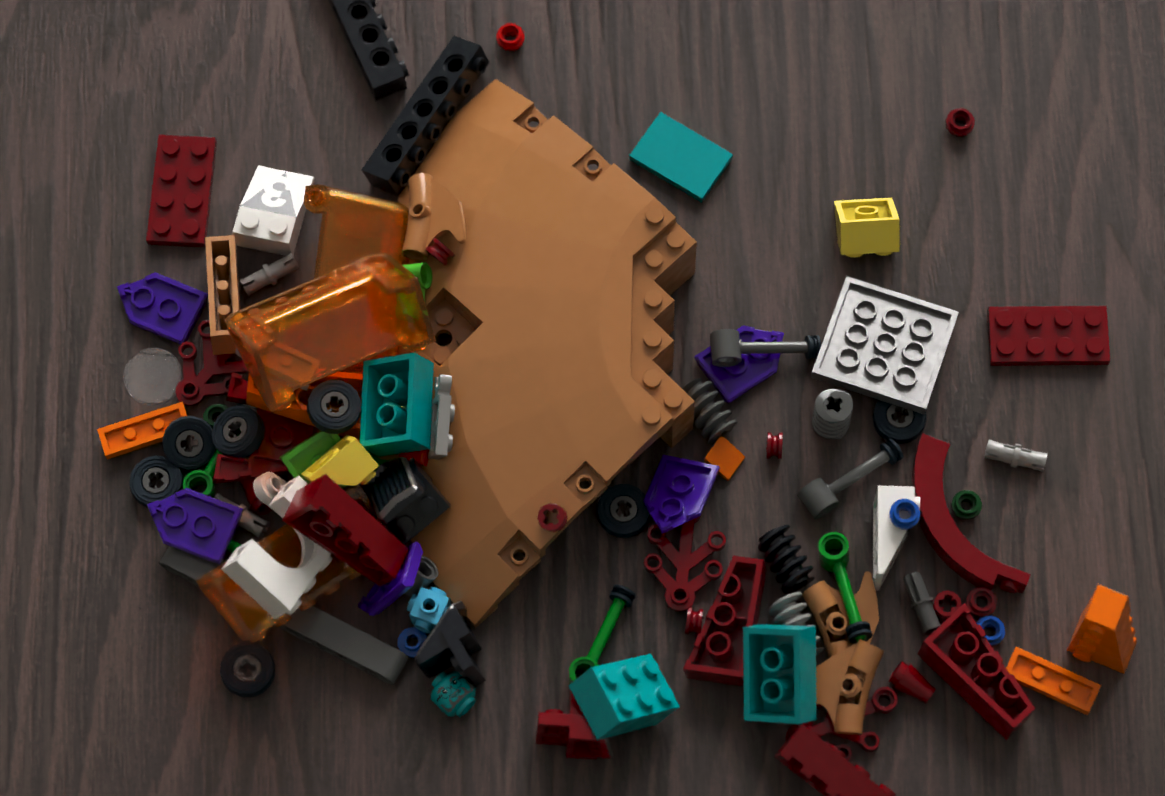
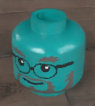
(453, 694)

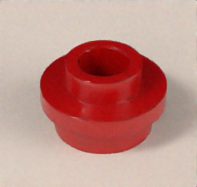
(510, 29)

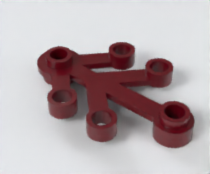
(213, 366)
(684, 562)
(871, 707)

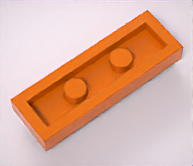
(139, 430)
(1053, 680)

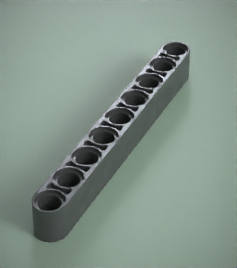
(312, 626)

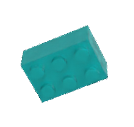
(396, 404)
(779, 673)
(624, 696)

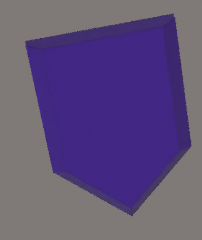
(163, 306)
(754, 368)
(679, 491)
(196, 523)
(383, 596)

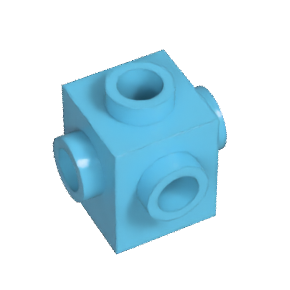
(425, 619)

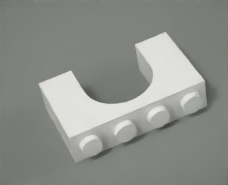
(266, 580)

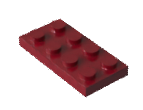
(181, 191)
(1048, 335)

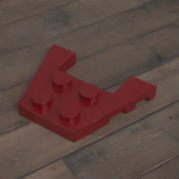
(279, 438)

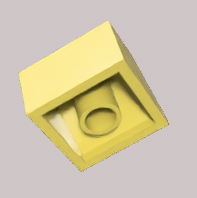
(867, 227)
(344, 463)

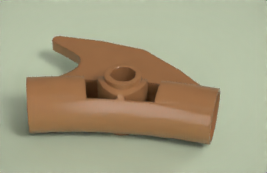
(431, 214)
(829, 609)
(836, 674)

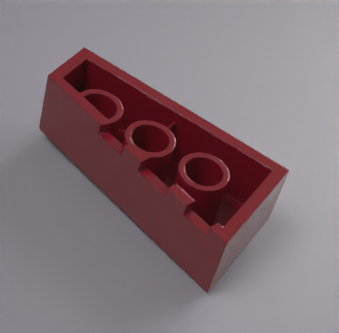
(345, 530)
(719, 646)
(976, 672)
(826, 766)

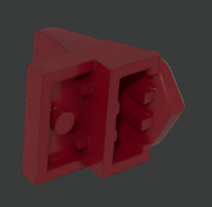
(571, 731)

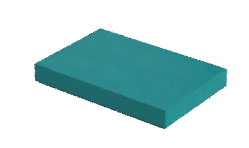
(681, 157)

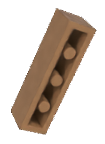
(222, 289)

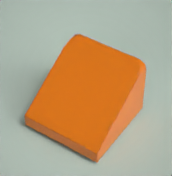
(724, 456)

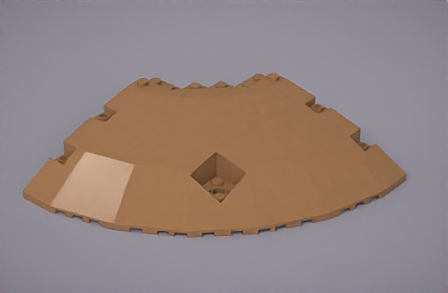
(553, 335)

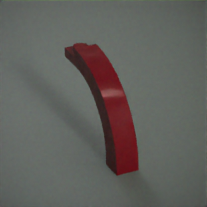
(942, 531)

